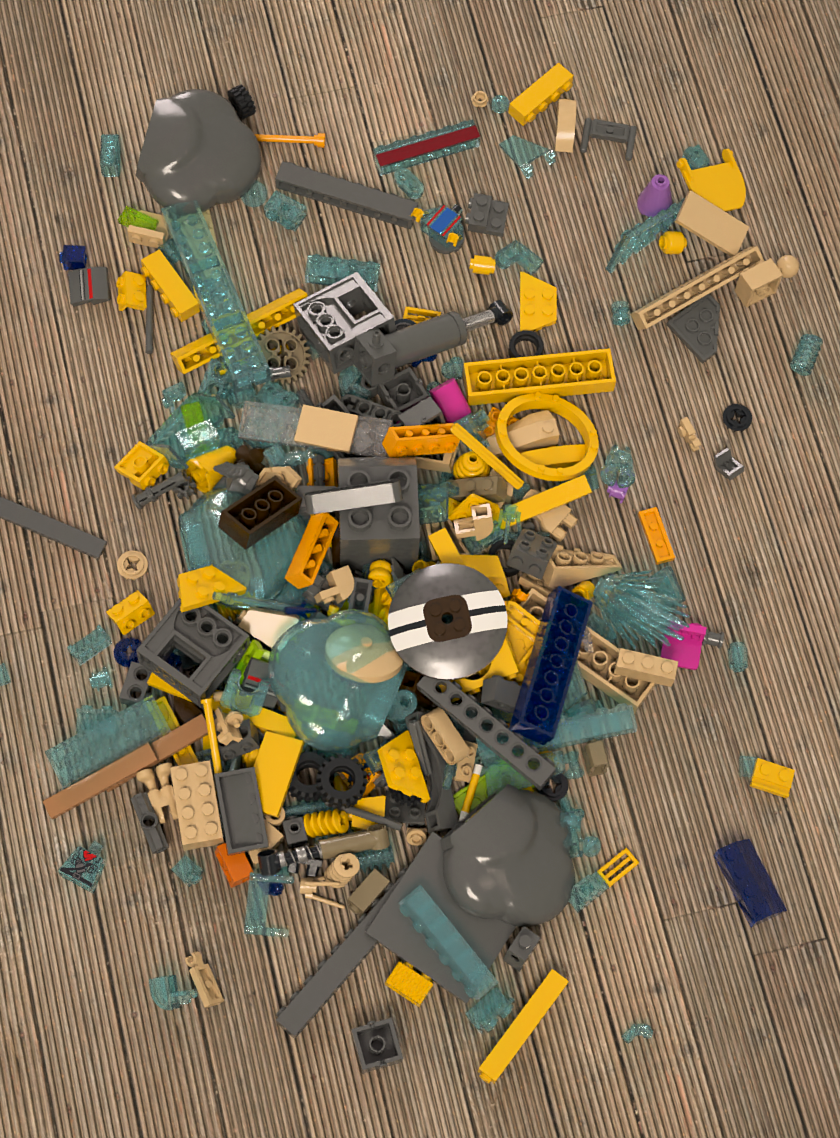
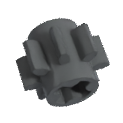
(189, 489)

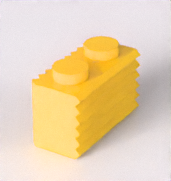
(409, 983)

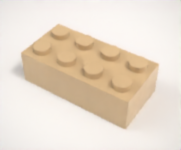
(196, 805)

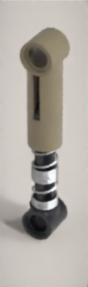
(372, 838)

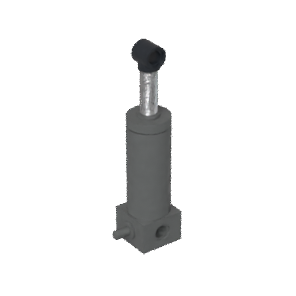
(380, 354)

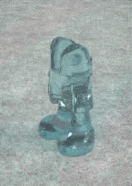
(618, 461)

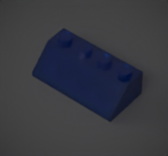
(749, 882)

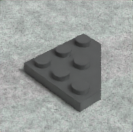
(698, 327)

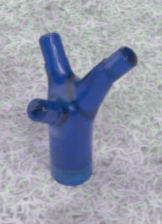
(299, 610)

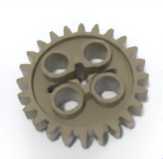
(296, 356)

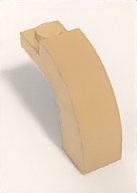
(565, 125)

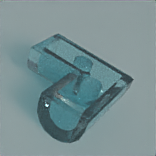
(518, 253)

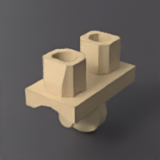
(228, 726)

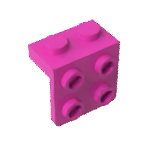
(685, 651)

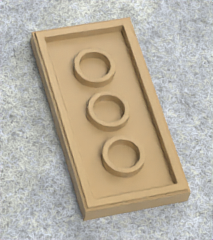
(711, 224)

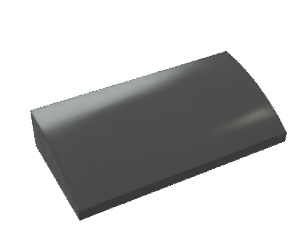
(240, 811)

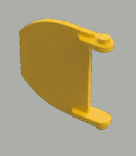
(717, 183)

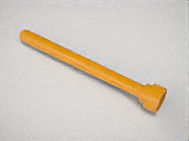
(317, 140)

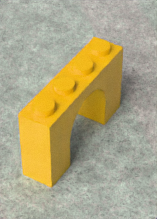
(502, 665)

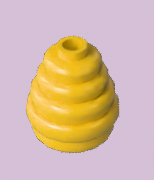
(470, 466)

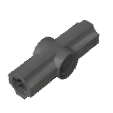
(153, 834)

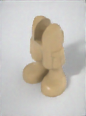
(161, 797)

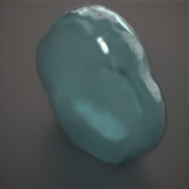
(258, 567)
(320, 701)

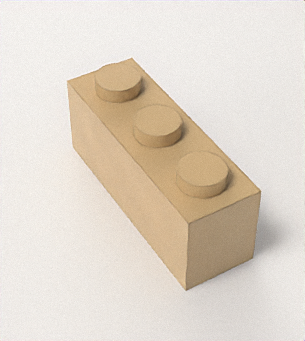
(646, 667)

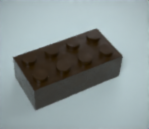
(259, 512)

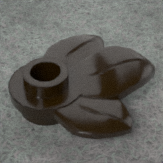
(250, 457)

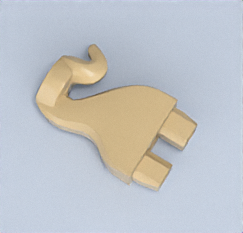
(554, 519)

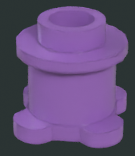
(617, 492)

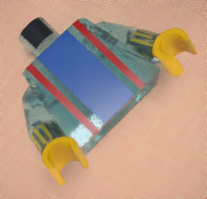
(441, 224)

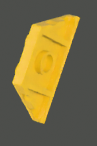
(537, 303)
(199, 584)
(402, 767)

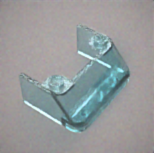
(164, 438)

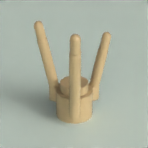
(309, 886)

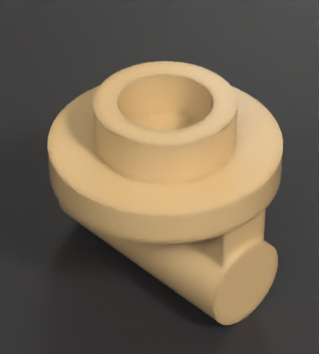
(416, 836)

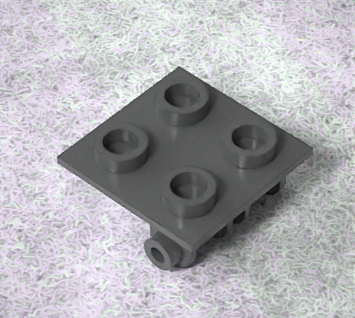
(404, 814)

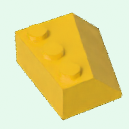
(490, 567)

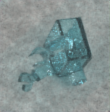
(277, 457)

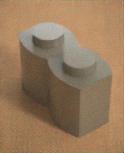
(595, 758)

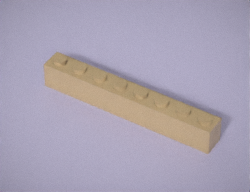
(696, 288)

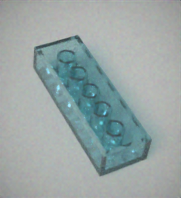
(108, 741)

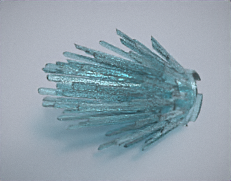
(630, 604)

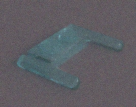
(257, 904)

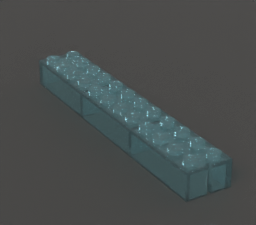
(216, 296)

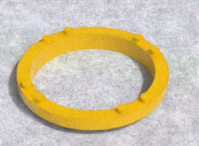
(561, 407)

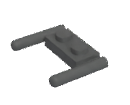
(609, 131)

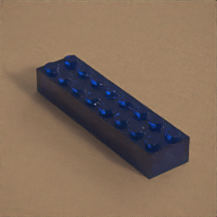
(551, 666)

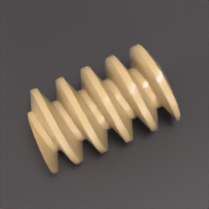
(342, 869)

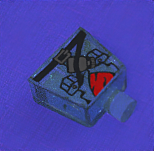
(84, 867)

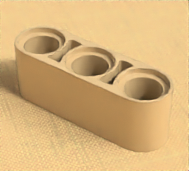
(445, 736)

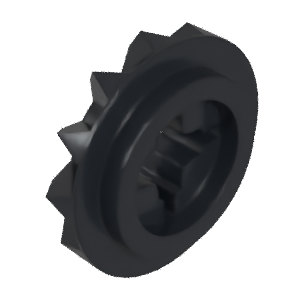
(740, 411)
(560, 790)

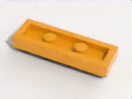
(656, 535)

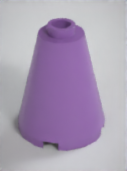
(655, 196)

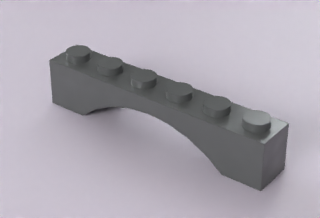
(441, 810)

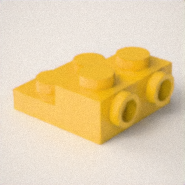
(142, 465)

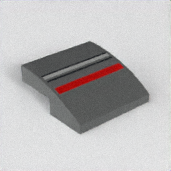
(89, 286)
(253, 674)

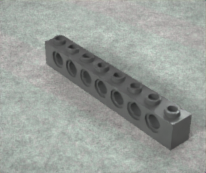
(537, 777)

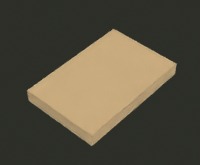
(326, 428)

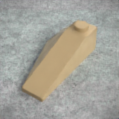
(529, 433)
(574, 566)

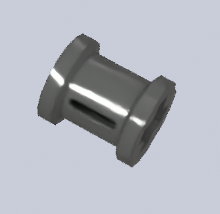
(713, 638)

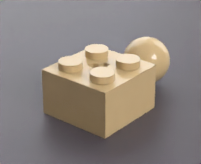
(764, 278)

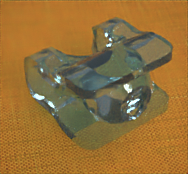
(239, 700)

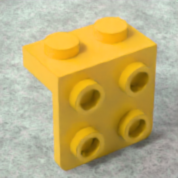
(461, 510)

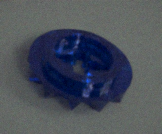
(121, 656)

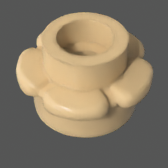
(479, 95)

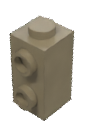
(367, 892)

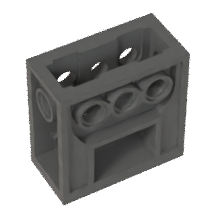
(332, 324)
(201, 636)

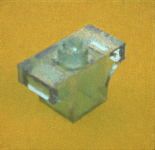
(587, 891)

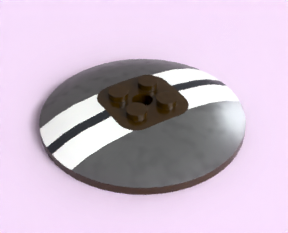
(453, 648)

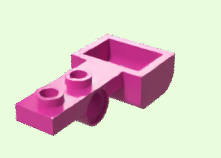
(450, 401)

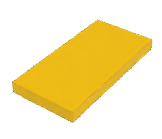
(275, 770)

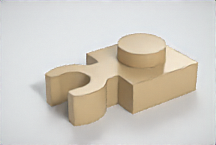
(687, 431)

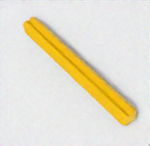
(487, 456)

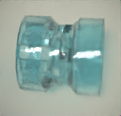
(620, 313)

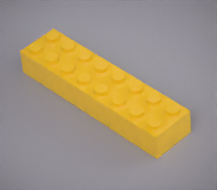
(549, 374)

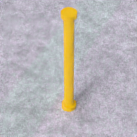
(212, 734)

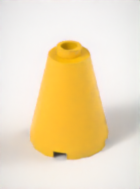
(202, 466)

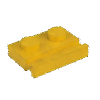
(772, 778)

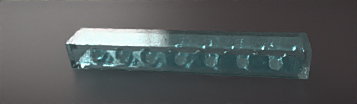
(576, 730)

